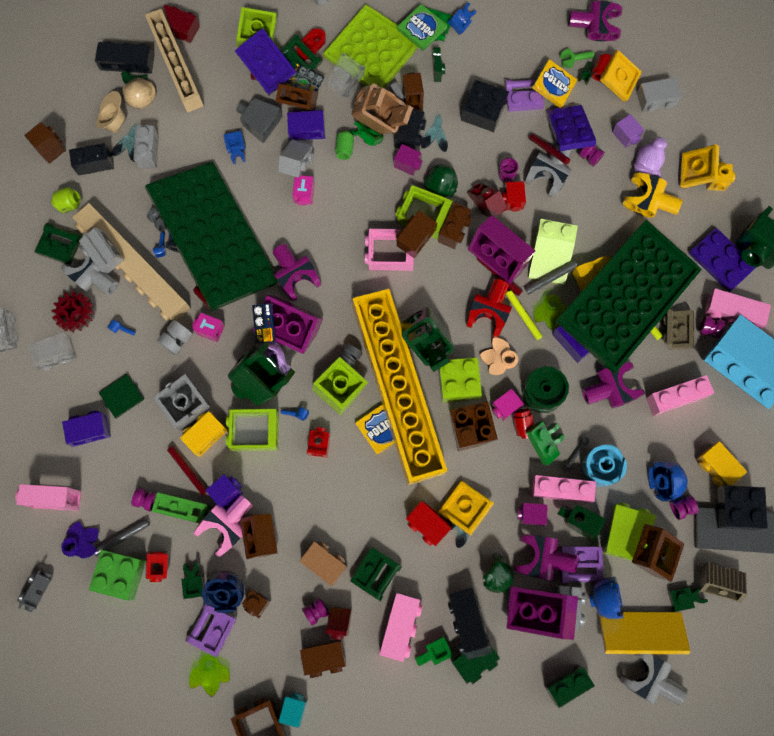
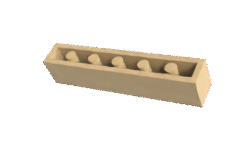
(174, 60)

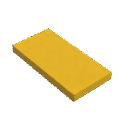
(645, 633)

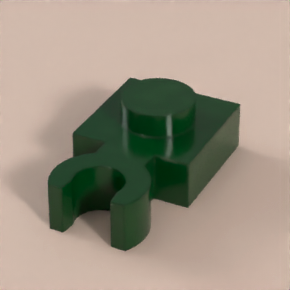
(439, 68)
(193, 584)
(683, 599)

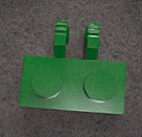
(543, 442)

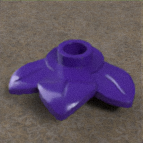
(82, 539)

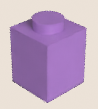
(628, 131)

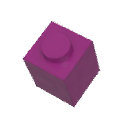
(408, 160)
(532, 514)

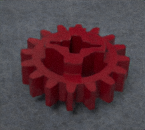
(73, 311)

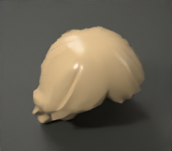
(139, 93)

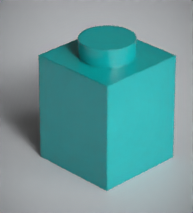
(293, 710)

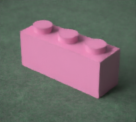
(729, 306)
(680, 395)
(563, 489)
(401, 627)

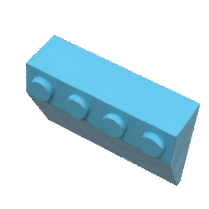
(746, 359)

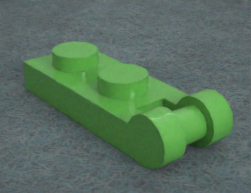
(179, 507)

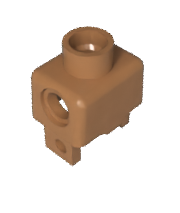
(381, 104)

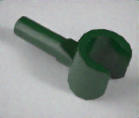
(586, 75)
(126, 76)

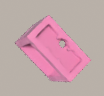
(384, 234)
(48, 497)

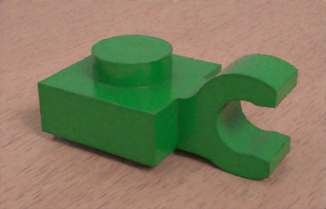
(367, 134)
(437, 652)

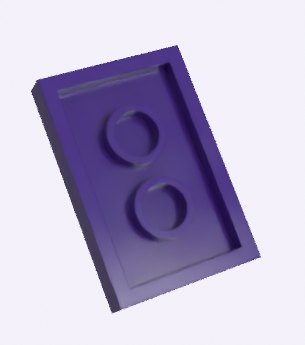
(265, 61)
(571, 128)
(721, 260)

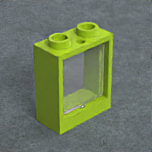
(252, 430)

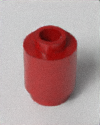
(600, 66)
(523, 422)

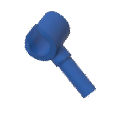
(160, 250)
(114, 326)
(300, 414)

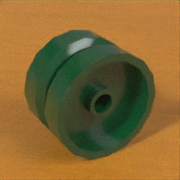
(552, 381)

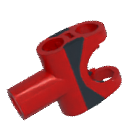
(491, 307)

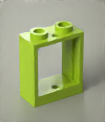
(427, 197)

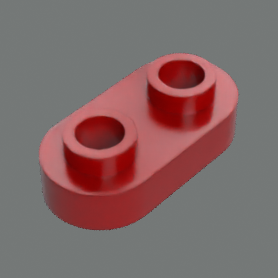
(309, 41)

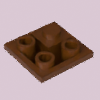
(473, 426)

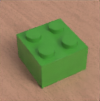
(117, 575)

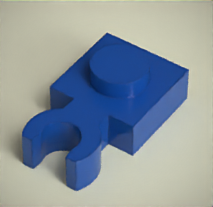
(461, 19)
(235, 145)

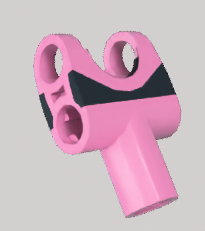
(226, 522)

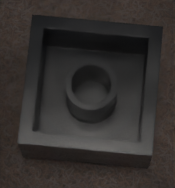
(484, 106)
(741, 507)

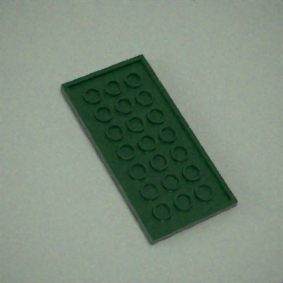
(211, 235)
(629, 296)

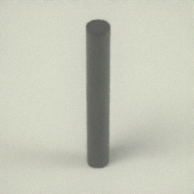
(551, 277)
(122, 537)

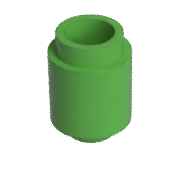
(344, 145)

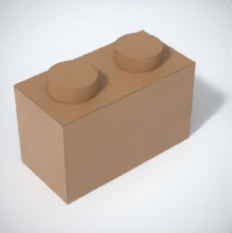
(323, 563)

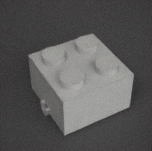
(182, 402)

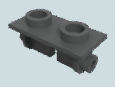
(29, 597)

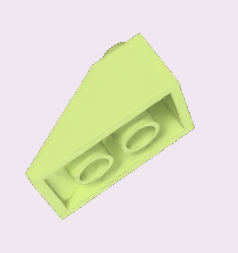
(552, 249)

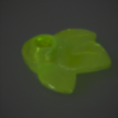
(550, 314)
(209, 677)

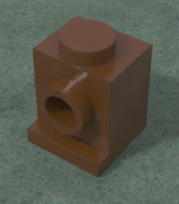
(255, 603)

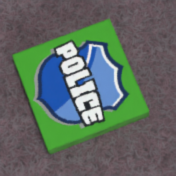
(422, 27)

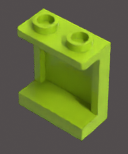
(626, 530)

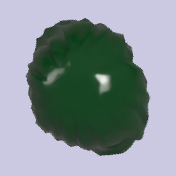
(441, 180)
(499, 576)

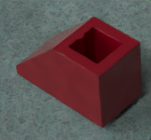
(182, 23)
(487, 199)
(339, 622)

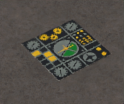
(306, 79)

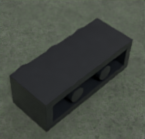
(124, 57)
(469, 624)

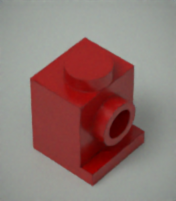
(321, 449)
(161, 573)

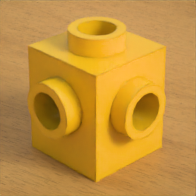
(725, 177)

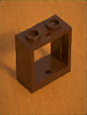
(647, 557)
(259, 705)

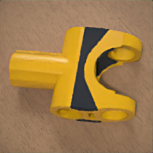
(652, 198)

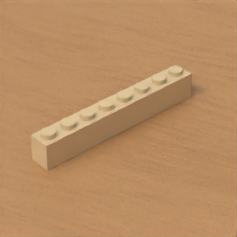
(135, 267)

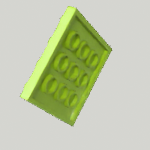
(375, 44)

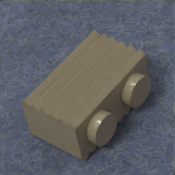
(723, 582)

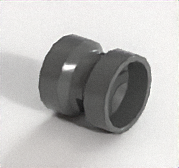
(154, 217)
(350, 355)

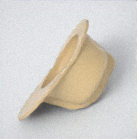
(110, 113)

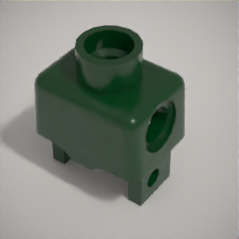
(758, 241)
(424, 339)
(257, 376)

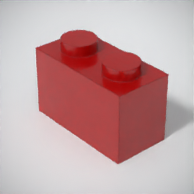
(428, 523)

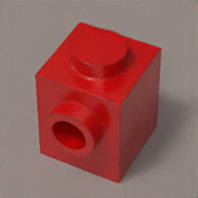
(514, 195)

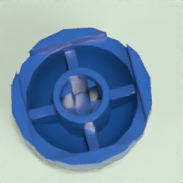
(667, 480)
(607, 598)

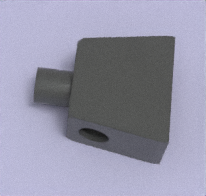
(259, 118)

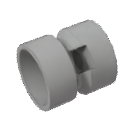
(174, 337)

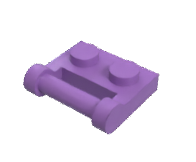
(523, 99)
(587, 558)
(216, 633)

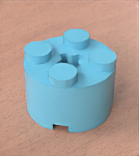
(613, 460)

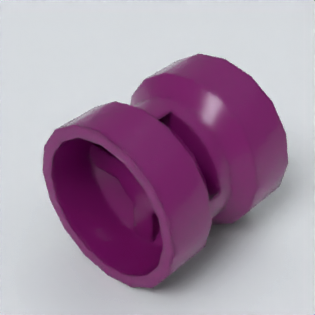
(592, 154)
(511, 167)
(712, 327)
(143, 499)
(684, 507)
(315, 611)

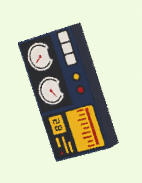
(264, 323)

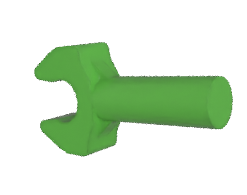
(574, 57)

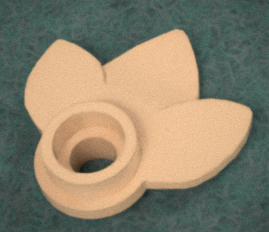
(496, 357)

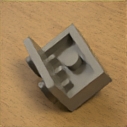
(679, 329)

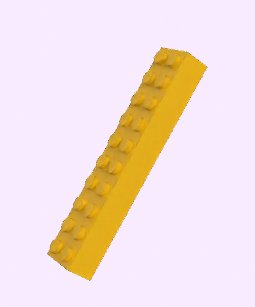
(398, 387)

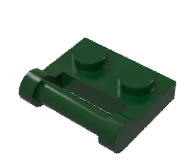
(293, 58)
(55, 249)
(370, 570)

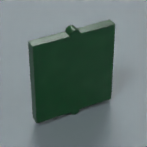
(121, 396)

